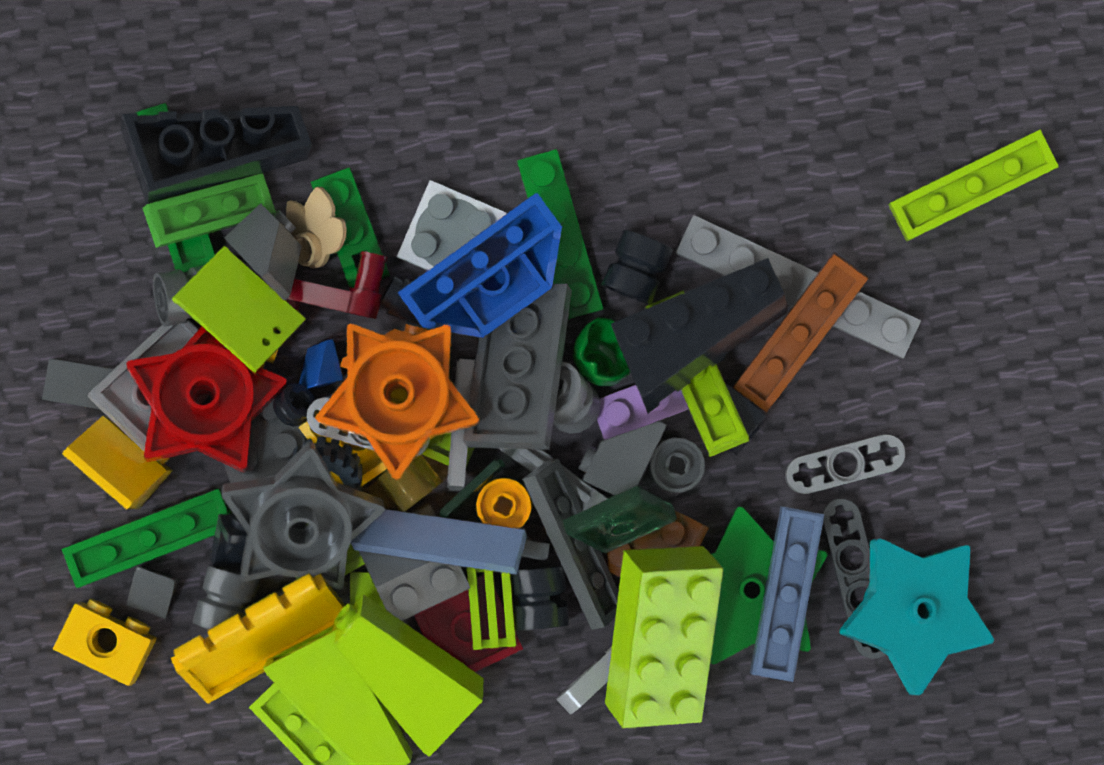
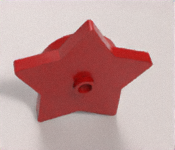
(215, 429)

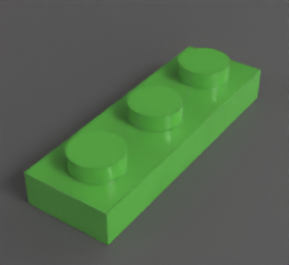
(206, 210)

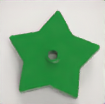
(745, 558)

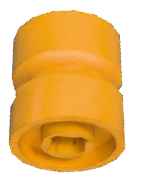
(504, 503)

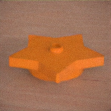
(376, 369)

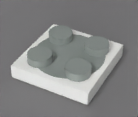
(443, 225)

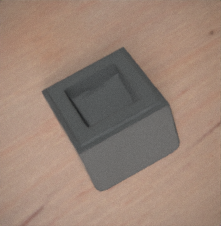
(152, 591)

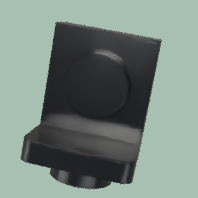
(228, 542)

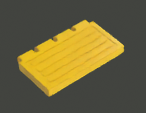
(242, 645)

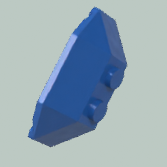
(490, 274)

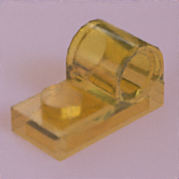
(407, 491)

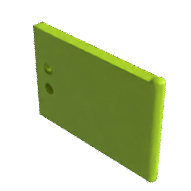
(239, 309)

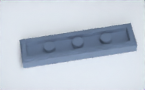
(443, 541)
(786, 594)

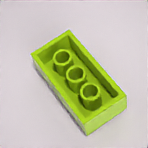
(663, 636)

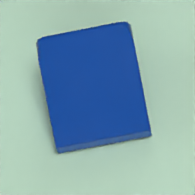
(321, 366)

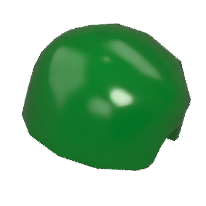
(599, 355)

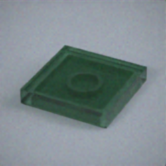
(620, 519)

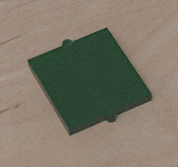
(472, 489)

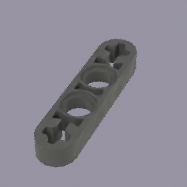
(849, 579)

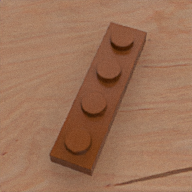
(800, 331)

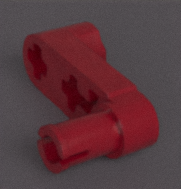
(360, 300)

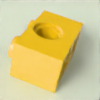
(80, 641)

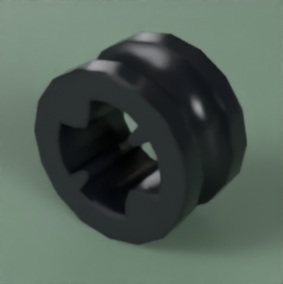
(286, 411)

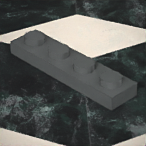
(581, 563)

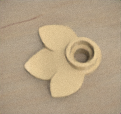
(316, 228)

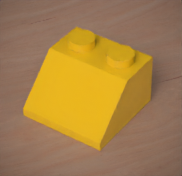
(117, 463)

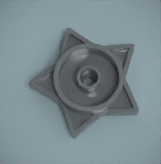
(299, 520)

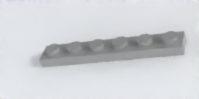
(863, 318)

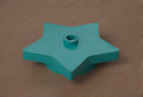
(890, 615)

